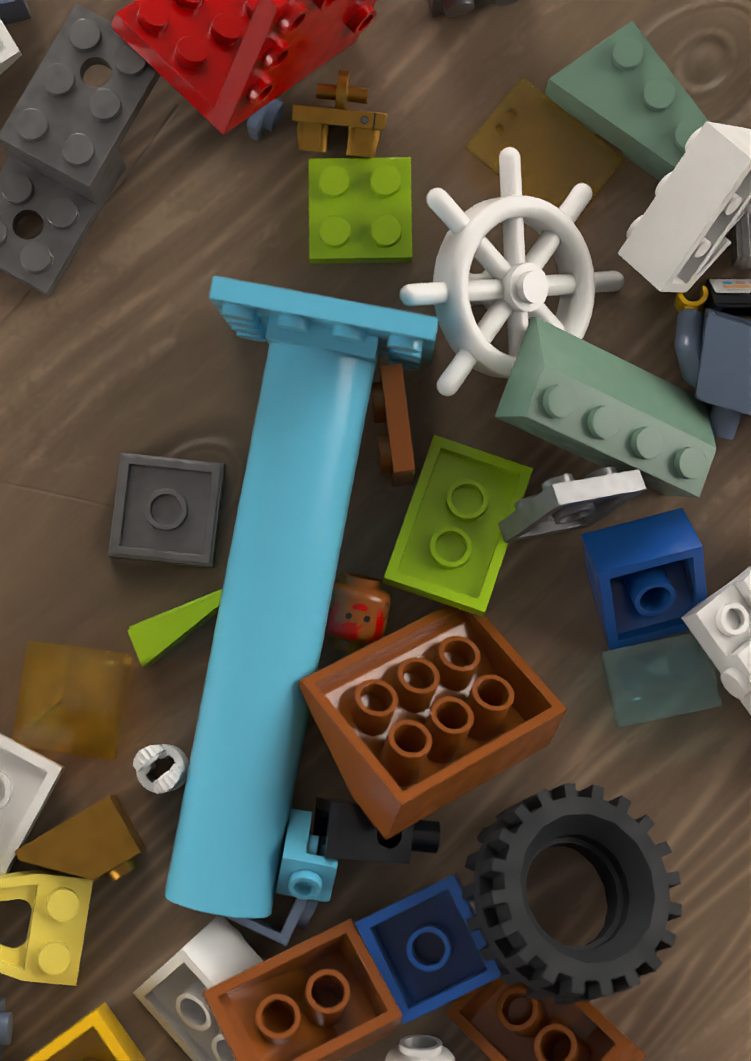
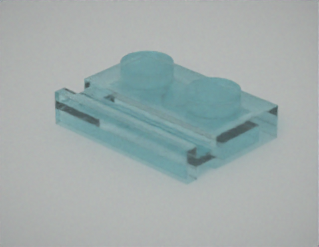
(659, 680)

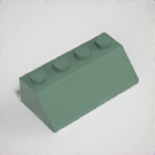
(608, 411)

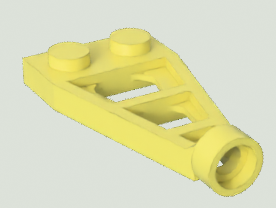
(54, 929)

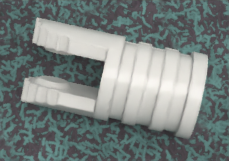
(169, 780)

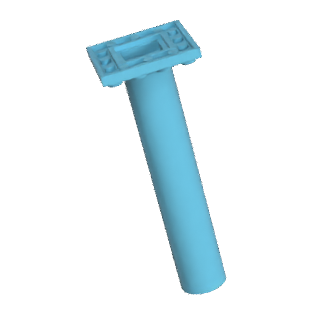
(278, 581)

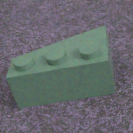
(629, 100)

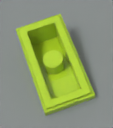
(164, 631)

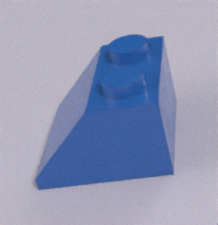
(645, 577)

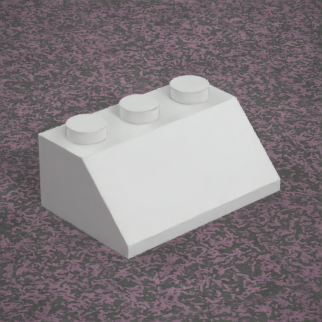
(177, 988)

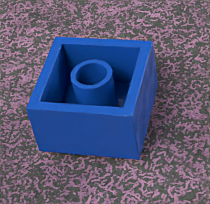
(428, 949)

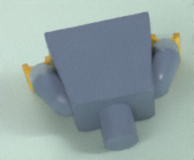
(715, 360)

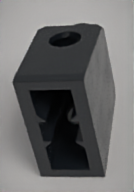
(351, 835)

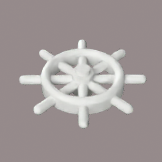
(512, 284)

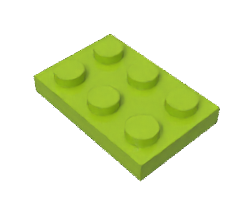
(451, 528)

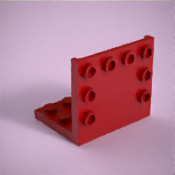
(239, 53)

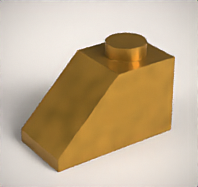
(89, 843)

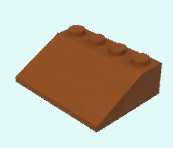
(429, 715)

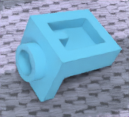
(301, 870)

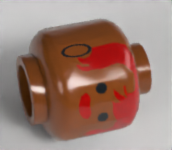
(357, 611)

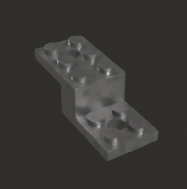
(66, 146)

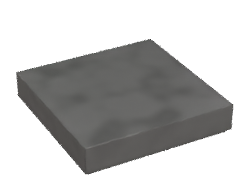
(166, 510)

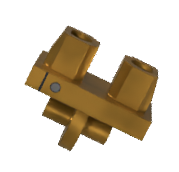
(315, 120)

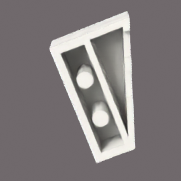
(693, 209)

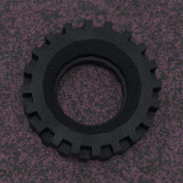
(632, 880)

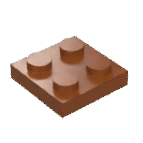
(390, 407)

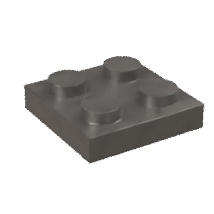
(571, 503)

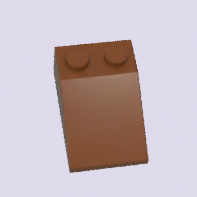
(306, 1002)
(527, 1029)

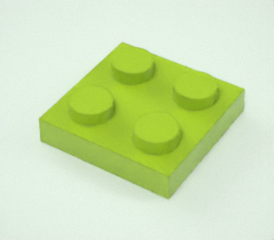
(360, 210)

